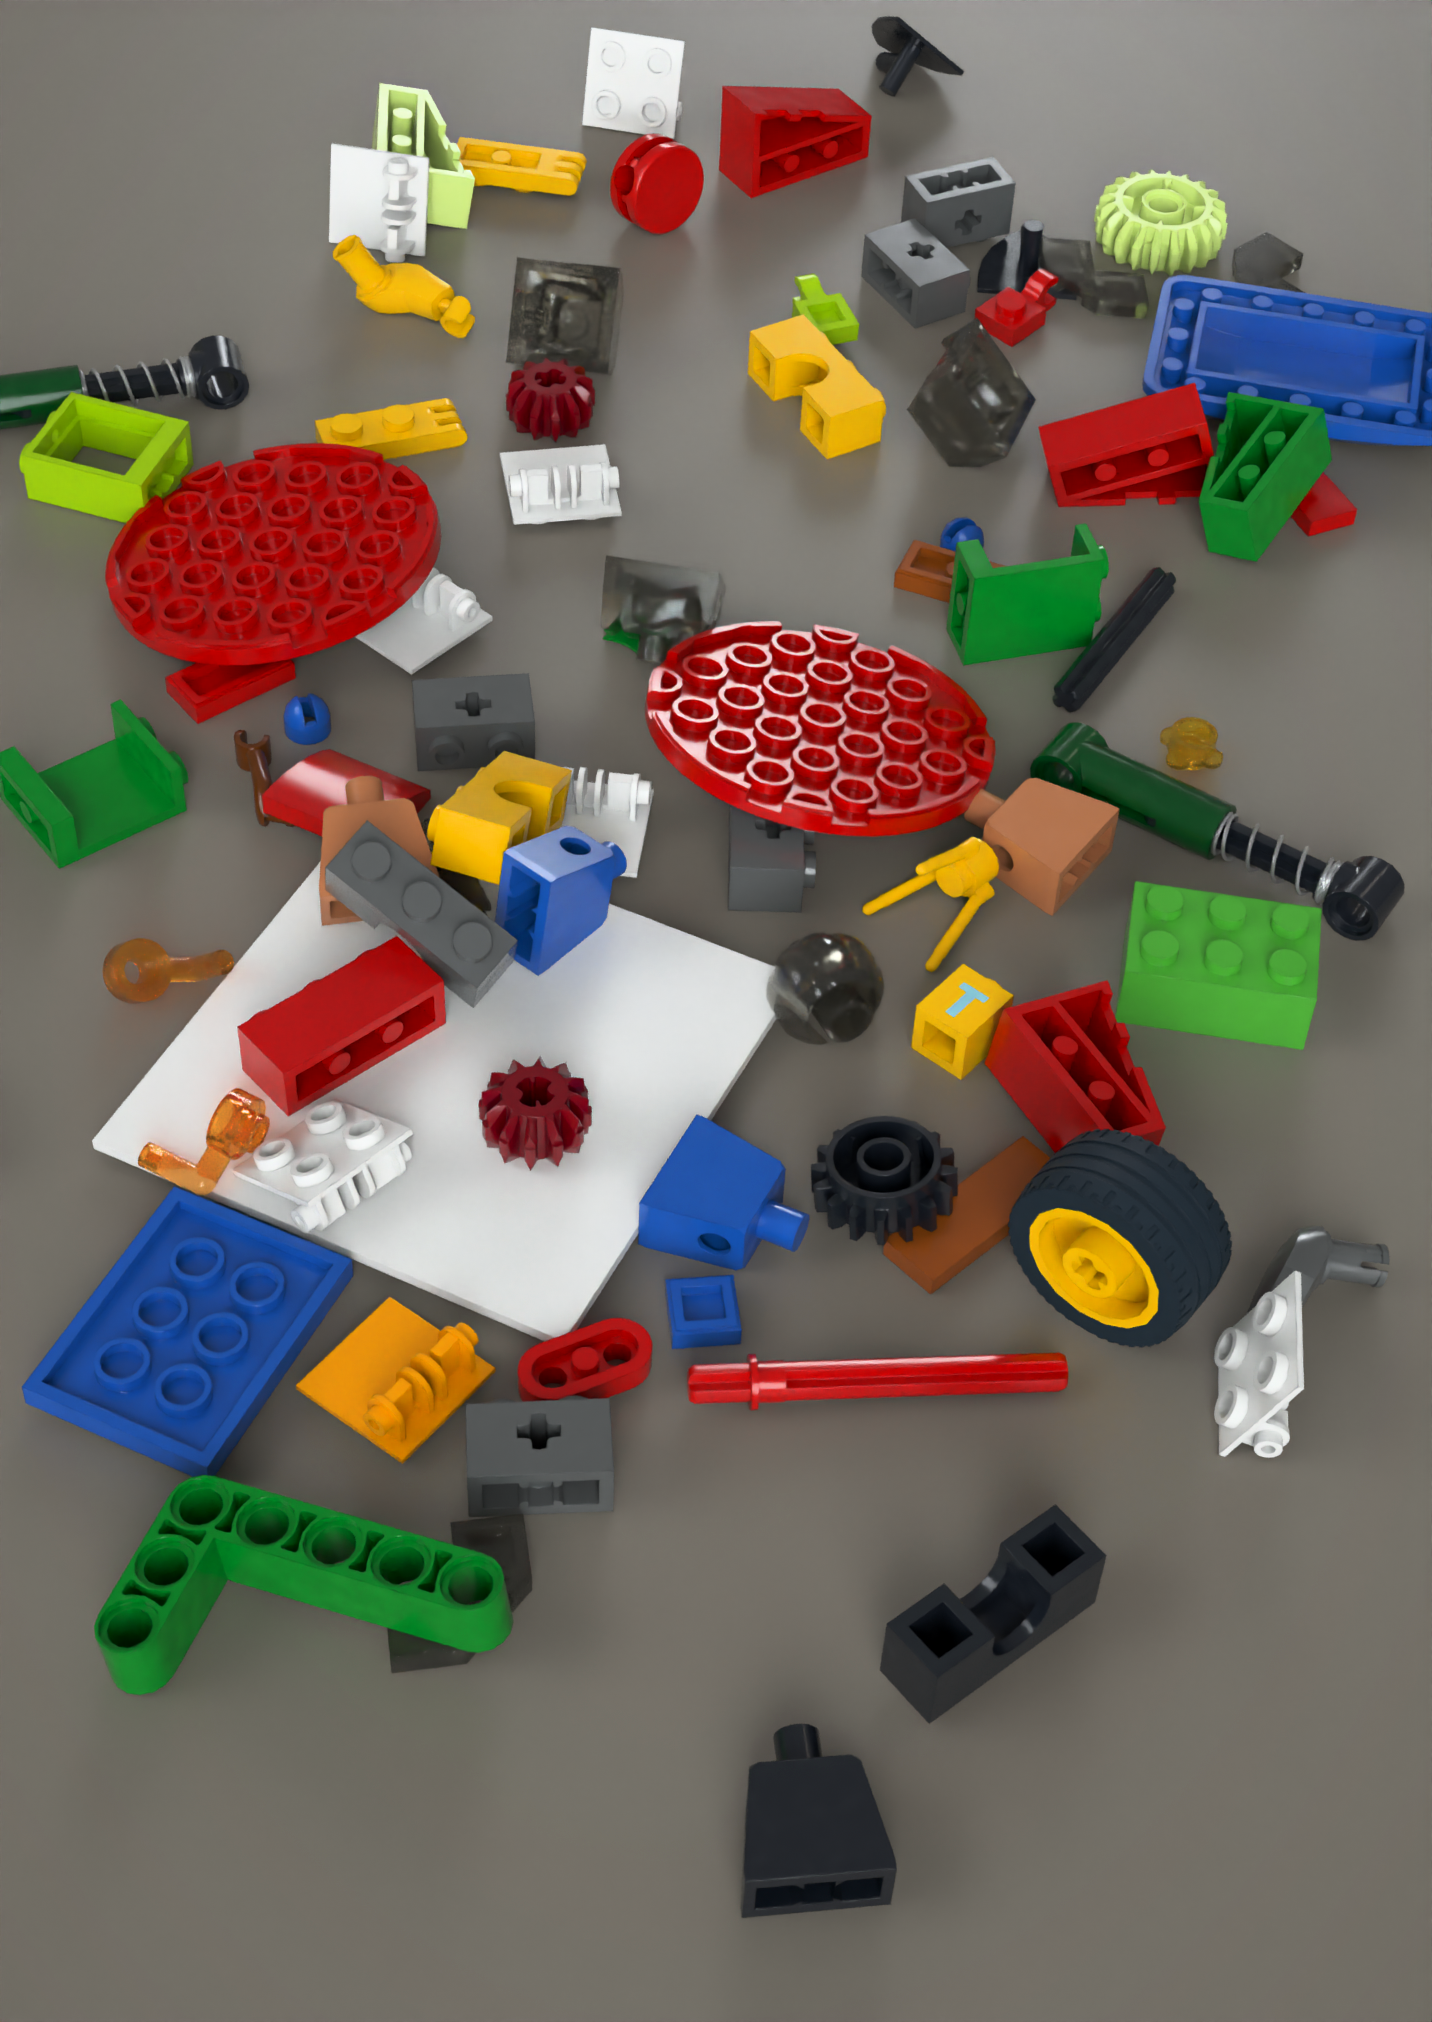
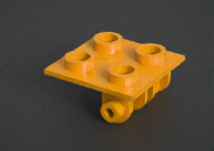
(398, 1378)

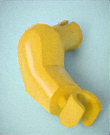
(403, 288)

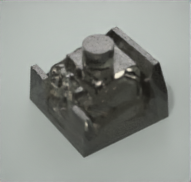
(565, 314)
(972, 400)
(659, 604)

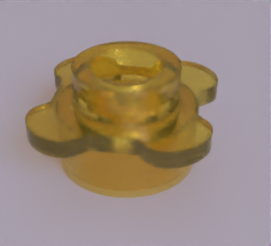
(1191, 744)

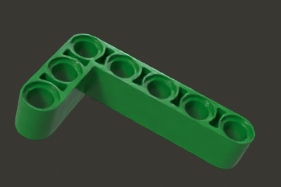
(289, 1548)

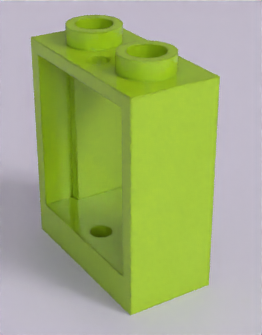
(155, 441)

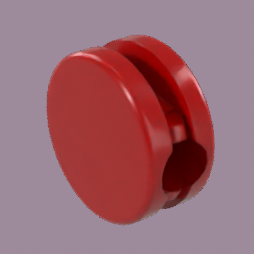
(656, 183)

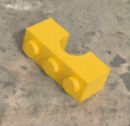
(838, 403)
(497, 810)

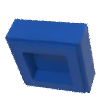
(703, 1311)

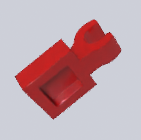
(1017, 315)

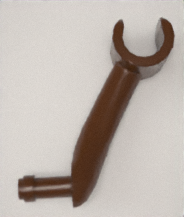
(256, 759)

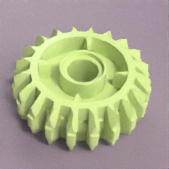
(1160, 222)

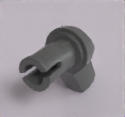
(1322, 1258)

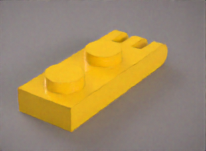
(522, 166)
(397, 429)

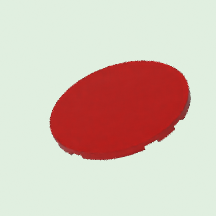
(273, 555)
(819, 729)

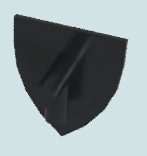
(907, 49)
(1014, 262)

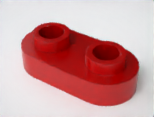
(581, 1359)

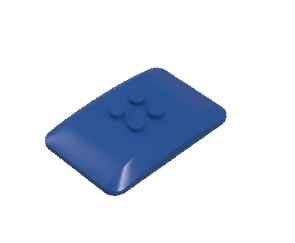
(1324, 352)

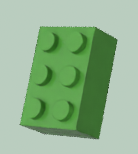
(1219, 965)

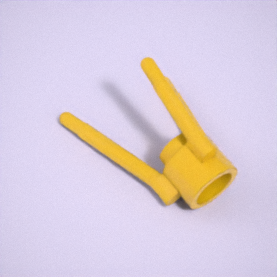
(958, 872)

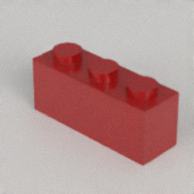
(342, 1025)

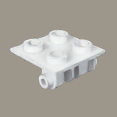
(633, 82)
(379, 199)
(560, 484)
(427, 624)
(611, 811)
(329, 1162)
(1261, 1372)

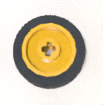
(1120, 1237)

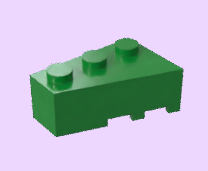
(1260, 472)

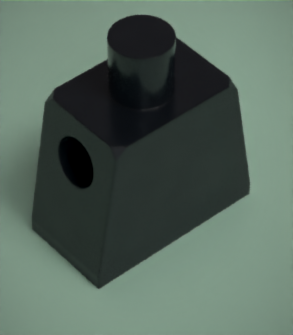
(812, 1832)

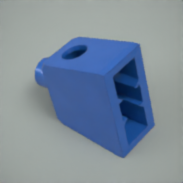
(555, 893)
(718, 1200)

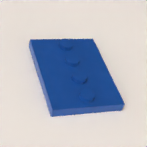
(189, 1333)

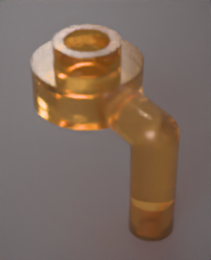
(157, 969)
(234, 1129)

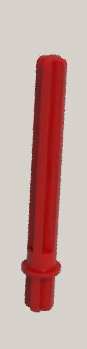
(875, 1378)

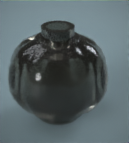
(831, 979)

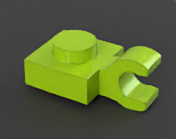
(826, 312)

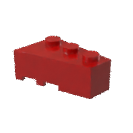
(788, 135)
(1130, 451)
(1072, 1067)

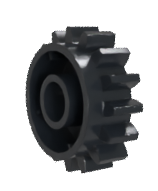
(884, 1178)

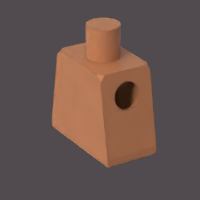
(393, 817)
(1045, 838)

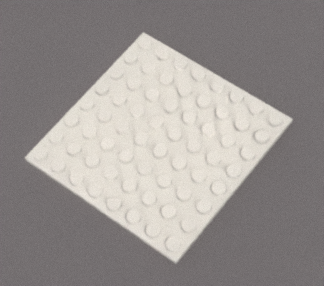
(632, 1009)

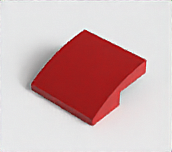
(320, 782)

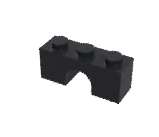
(955, 1645)

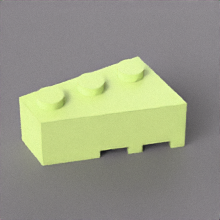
(413, 125)

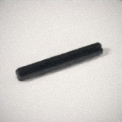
(1113, 640)

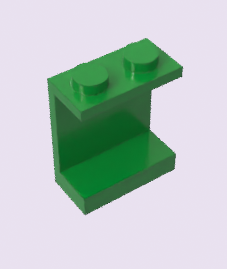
(1025, 605)
(96, 794)

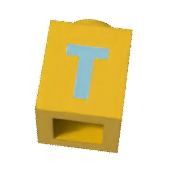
(959, 1020)

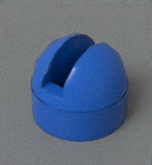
(960, 530)
(307, 732)

